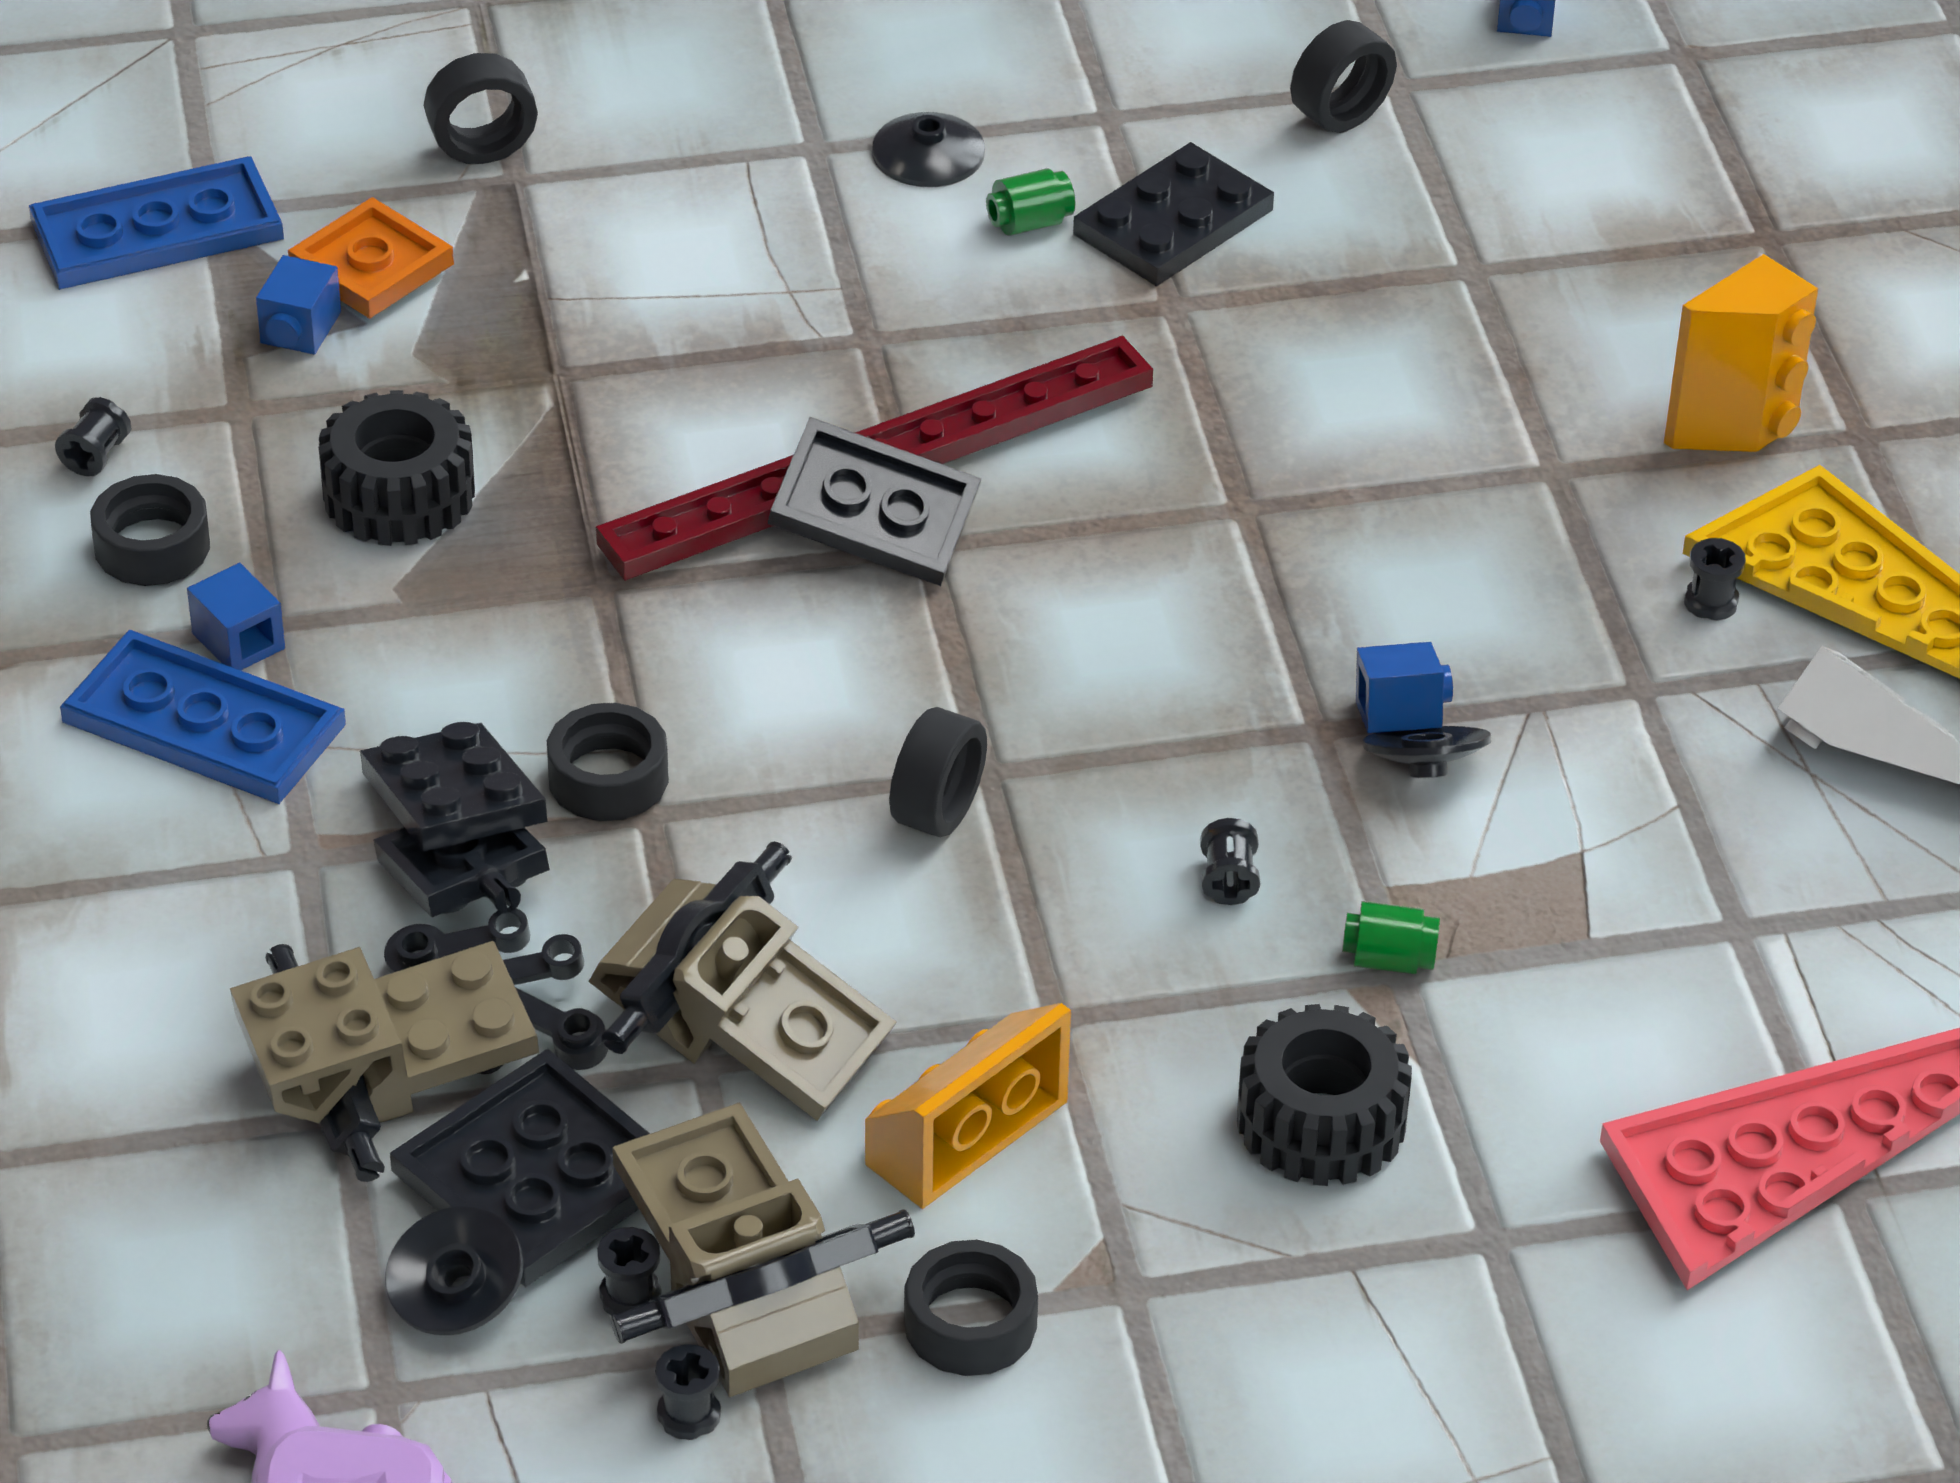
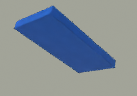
(155, 222)
(203, 716)

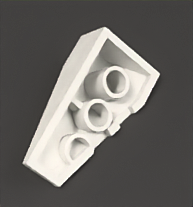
(1864, 716)

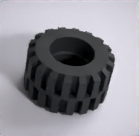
(397, 467)
(1315, 1132)

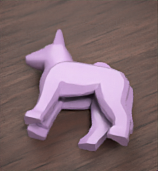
(297, 1450)

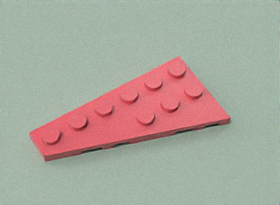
(1763, 1154)

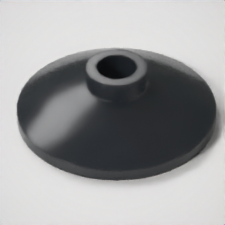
(928, 149)
(1427, 749)
(441, 1250)

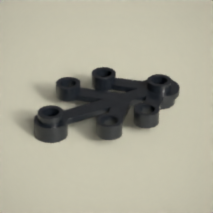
(577, 1051)

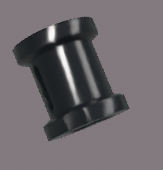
(89, 441)
(1713, 586)
(1240, 861)
(629, 1262)
(687, 1379)

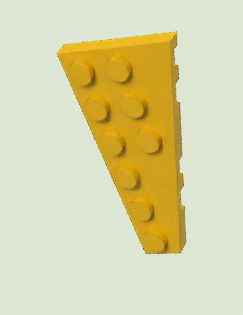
(1848, 564)

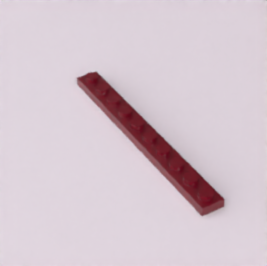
(936, 432)

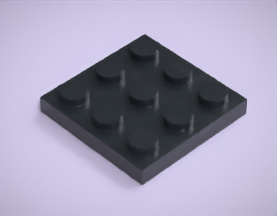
(531, 1154)

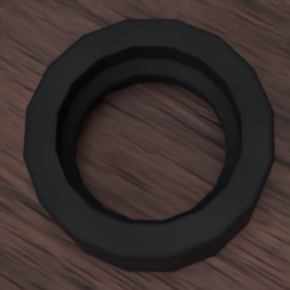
(1324, 63)
(469, 76)
(155, 559)
(938, 772)
(607, 795)
(972, 1348)

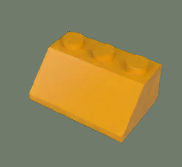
(1741, 360)
(971, 1104)

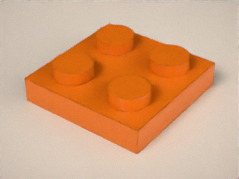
(376, 255)

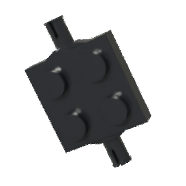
(463, 872)

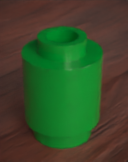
(1030, 201)
(1391, 938)

